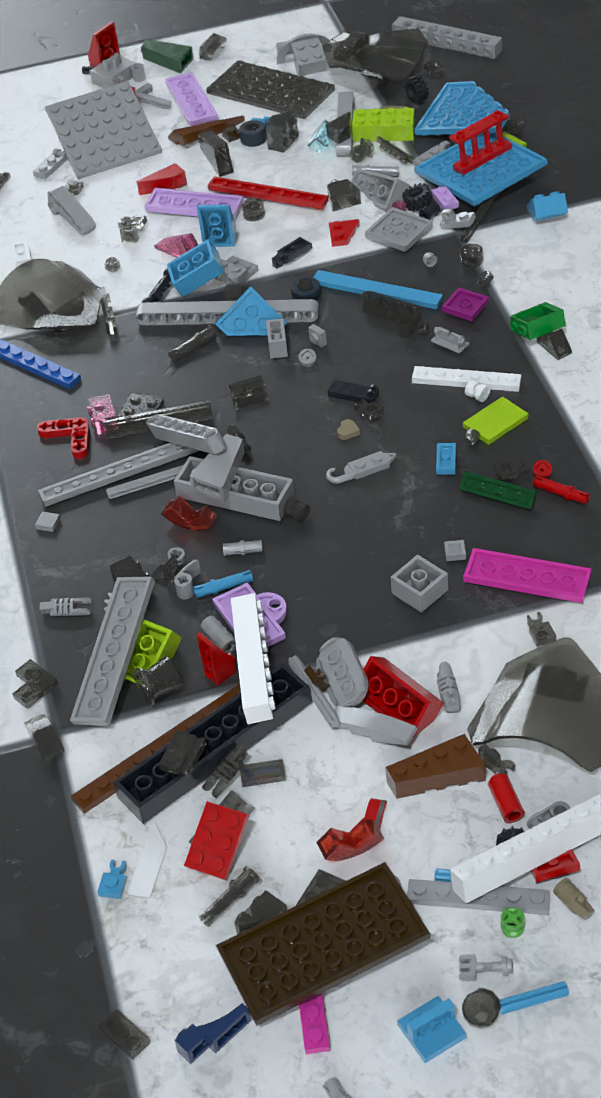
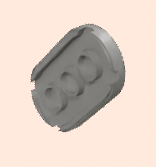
(344, 672)

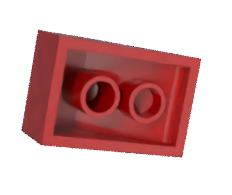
(103, 45)

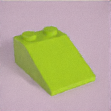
(151, 646)

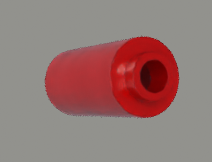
(506, 798)

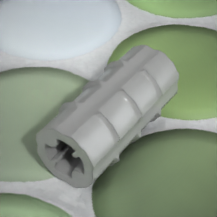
(218, 634)

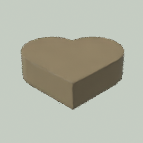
(348, 430)

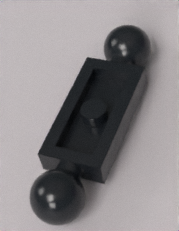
(161, 286)

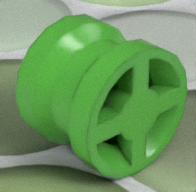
(513, 916)

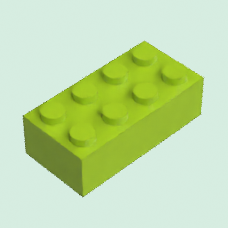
(387, 123)

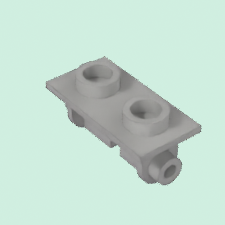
(450, 341)

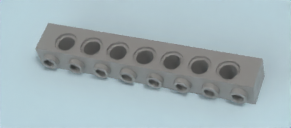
(453, 38)

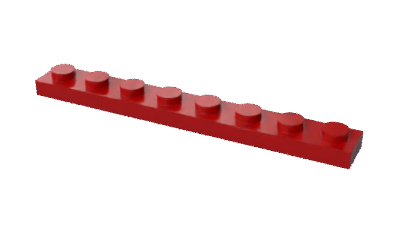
(267, 192)

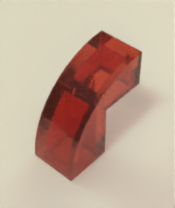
(184, 516)
(343, 845)

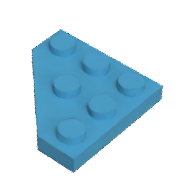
(248, 316)

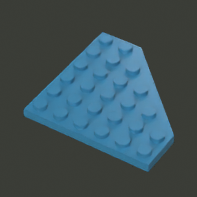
(457, 108)

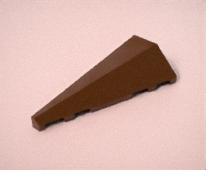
(189, 134)

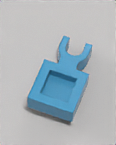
(113, 883)

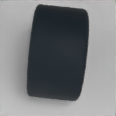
(252, 133)

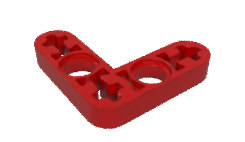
(79, 429)

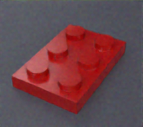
(216, 840)

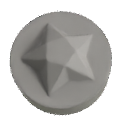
(307, 357)

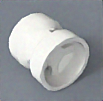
(477, 390)

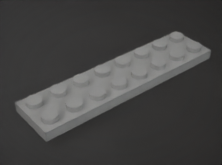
(112, 651)

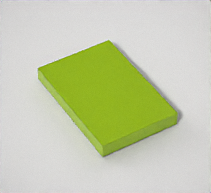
(496, 420)

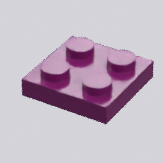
(465, 304)

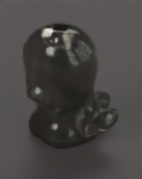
(360, 151)

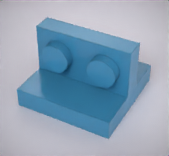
(432, 1028)

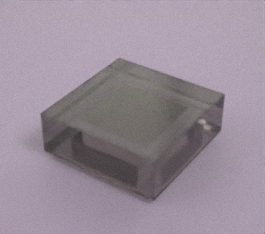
(233, 291)

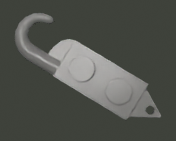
(363, 467)

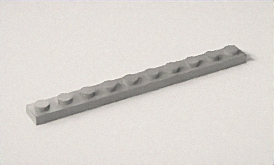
(113, 472)

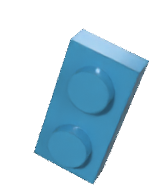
(446, 458)

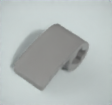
(184, 582)

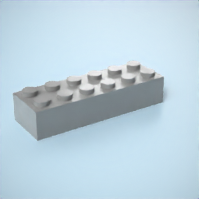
(250, 492)

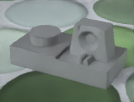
(453, 220)

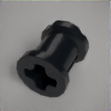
(431, 210)

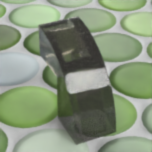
(44, 736)

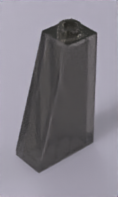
(216, 152)

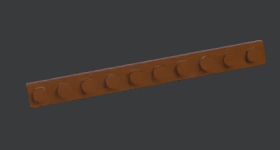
(103, 786)

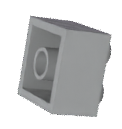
(419, 583)

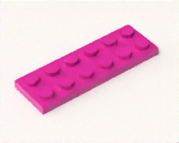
(527, 575)

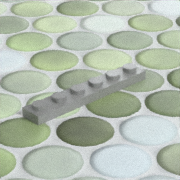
(442, 895)

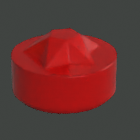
(542, 468)

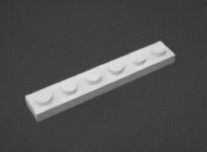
(460, 378)

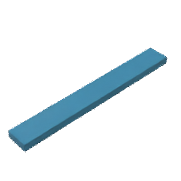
(360, 285)

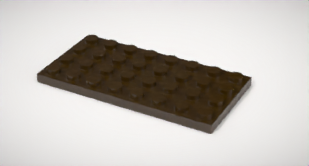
(322, 943)

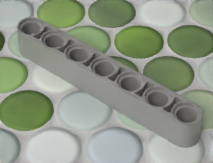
(345, 105)
(186, 433)

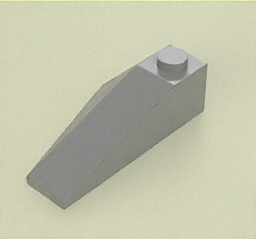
(379, 188)

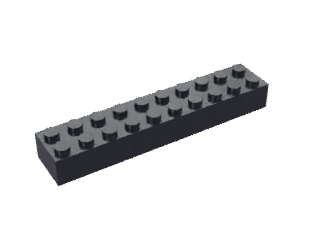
(150, 790)

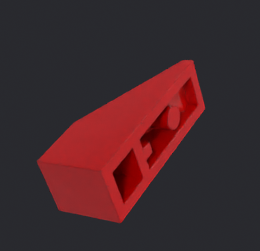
(166, 178)
(216, 662)

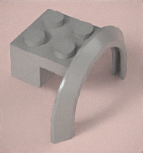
(307, 53)

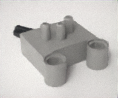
(115, 70)

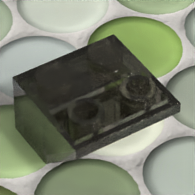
(281, 131)

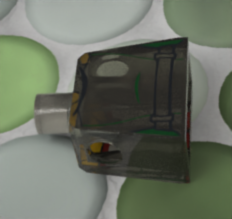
(343, 194)

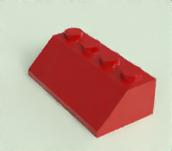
(398, 695)

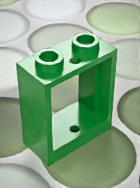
(537, 320)

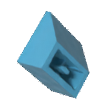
(548, 206)

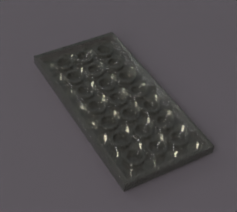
(270, 89)

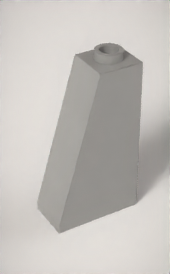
(218, 470)

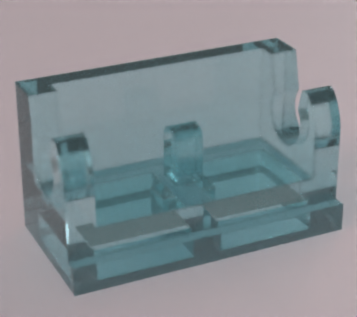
(320, 137)

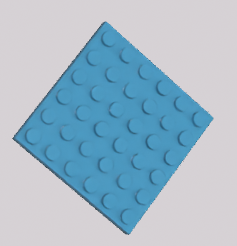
(487, 178)

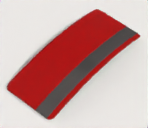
(375, 810)

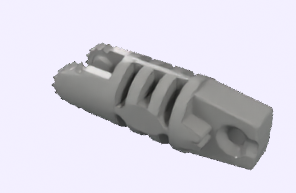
(65, 607)
(447, 687)

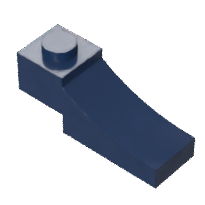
(213, 1035)

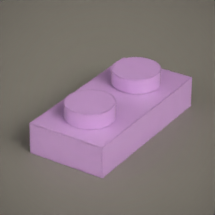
(445, 198)

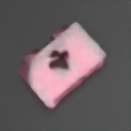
(101, 409)

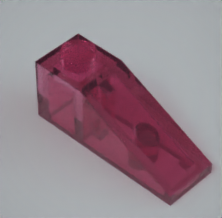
(177, 244)

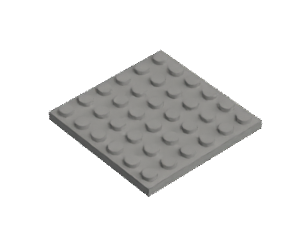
(103, 129)

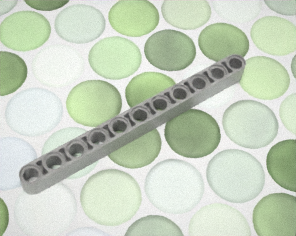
(211, 311)

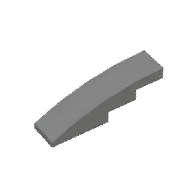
(375, 725)

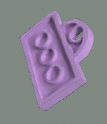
(271, 616)

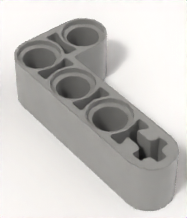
(62, 201)

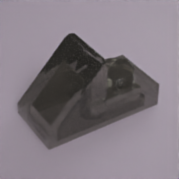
(555, 344)

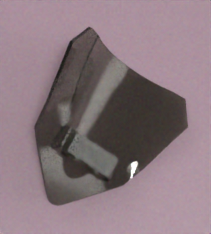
(382, 55)
(48, 297)
(547, 699)

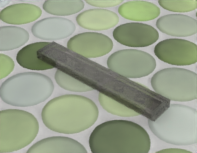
(137, 423)

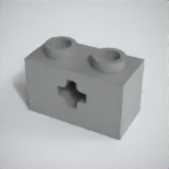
(276, 338)

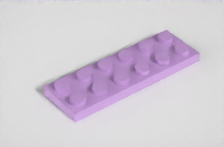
(191, 99)
(186, 202)

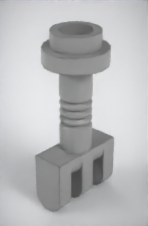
(470, 967)

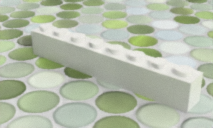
(252, 658)
(527, 850)

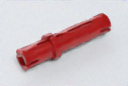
(568, 492)

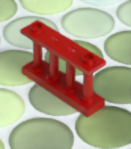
(489, 151)

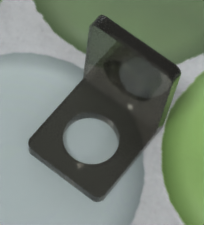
(170, 571)

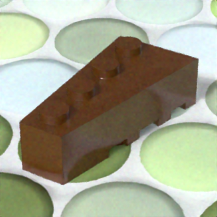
(436, 767)

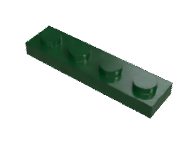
(498, 490)

